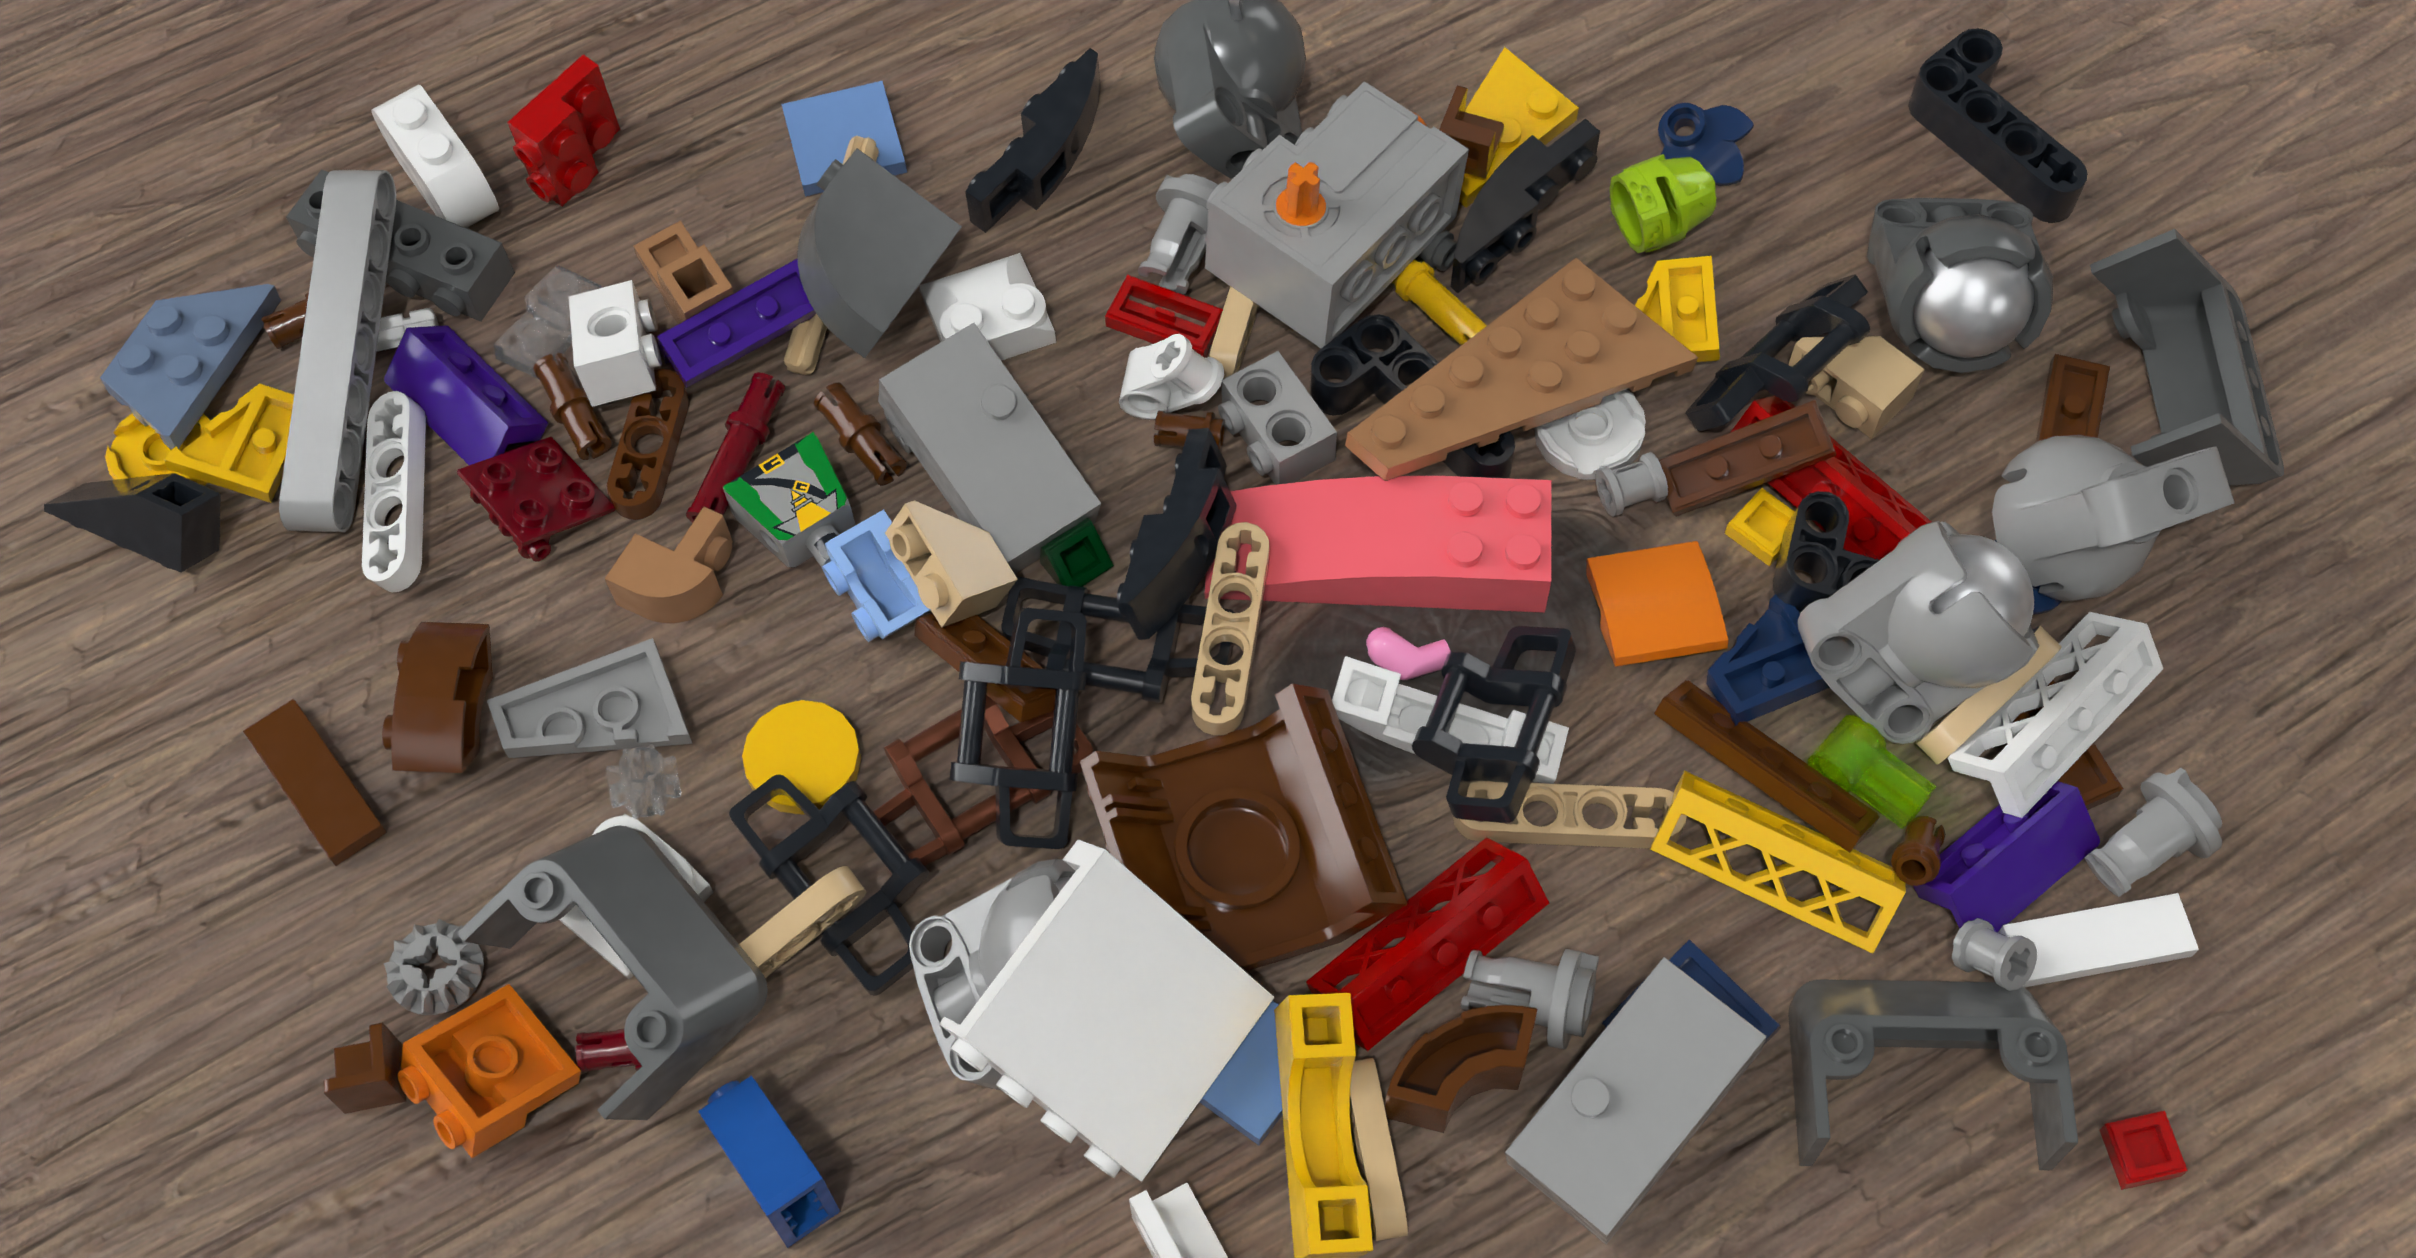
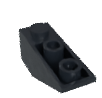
(150, 515)

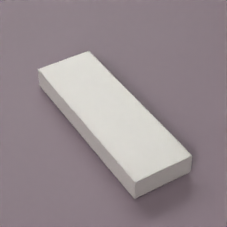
(2107, 938)

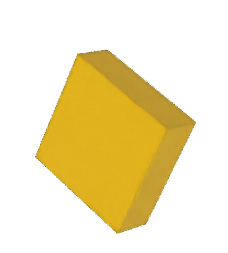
(1761, 526)

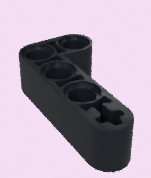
(1989, 133)
(1385, 377)
(1816, 552)

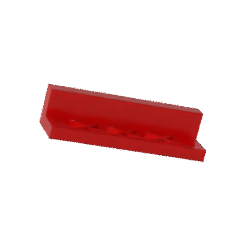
(1876, 511)
(1437, 943)

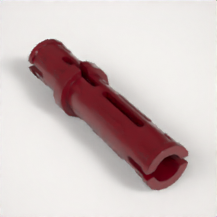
(745, 431)

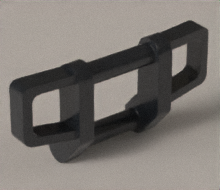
(1757, 370)
(1162, 665)
(1496, 686)
(1060, 774)
(782, 861)

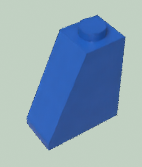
(769, 1159)

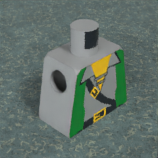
(792, 503)

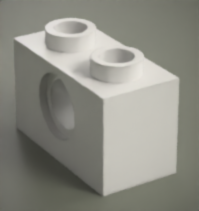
(614, 342)

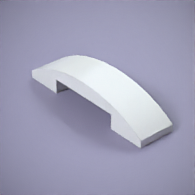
(1393, 713)

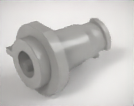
(1181, 234)
(2169, 824)
(1559, 992)

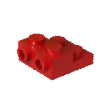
(563, 131)

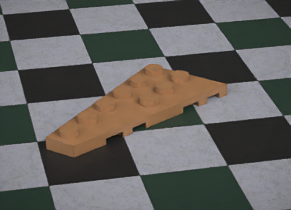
(1525, 369)

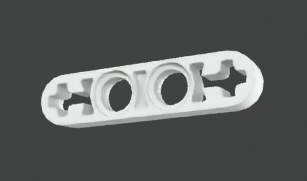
(384, 493)

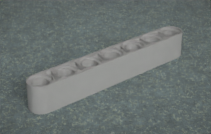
(338, 351)

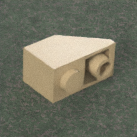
(1864, 382)
(950, 562)

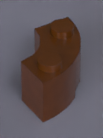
(439, 697)
(1459, 1060)

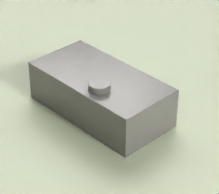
(986, 446)
(1635, 1100)

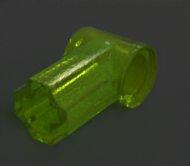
(1858, 762)

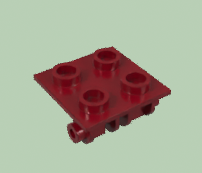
(534, 494)

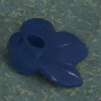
(1711, 141)

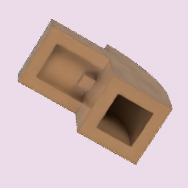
(682, 272)
(675, 583)

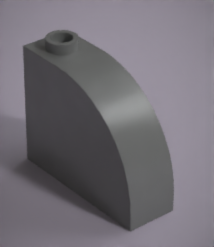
(867, 249)

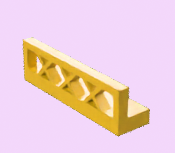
(1787, 841)

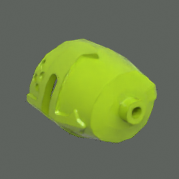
(1661, 201)

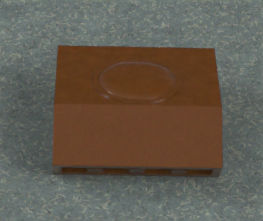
(1253, 832)

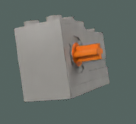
(1336, 215)

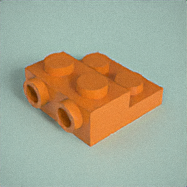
(485, 1070)

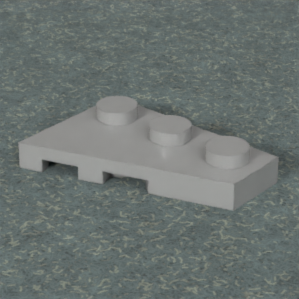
(593, 708)

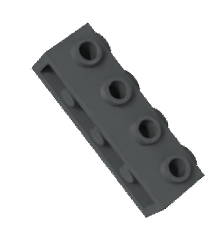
(426, 256)

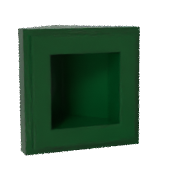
(1076, 556)

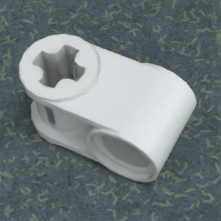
(1168, 378)

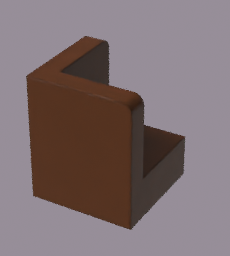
(1473, 132)
(367, 1073)

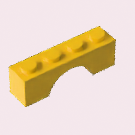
(1315, 1077)

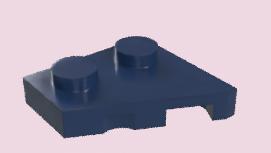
(1765, 667)

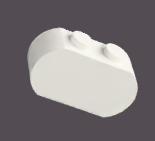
(435, 158)

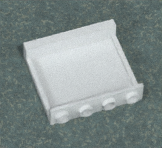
(1111, 1016)

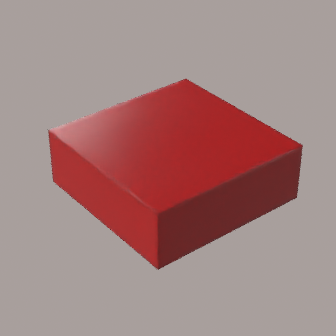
(2143, 1150)

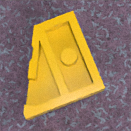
(1684, 304)
(241, 446)

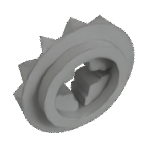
(449, 985)

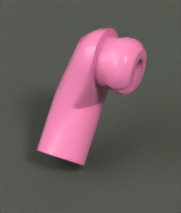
(1398, 655)

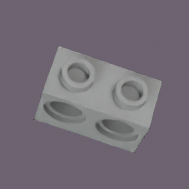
(1287, 416)

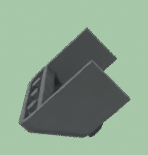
(2195, 358)
(678, 950)
(1843, 1020)

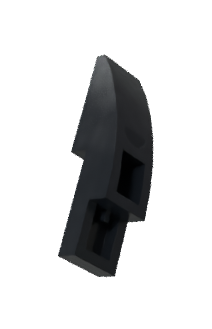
(1052, 139)
(1509, 201)
(1182, 542)

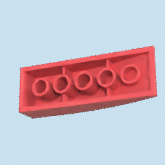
(1403, 542)

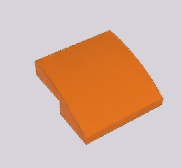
(1657, 603)

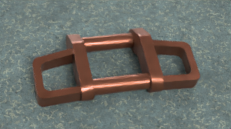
(917, 792)

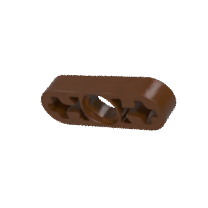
(653, 466)

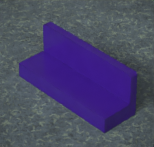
(736, 325)
(461, 394)
(2012, 859)

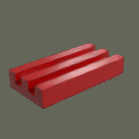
(1158, 323)

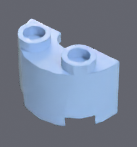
(873, 578)

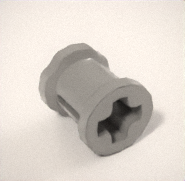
(1631, 484)
(1997, 955)

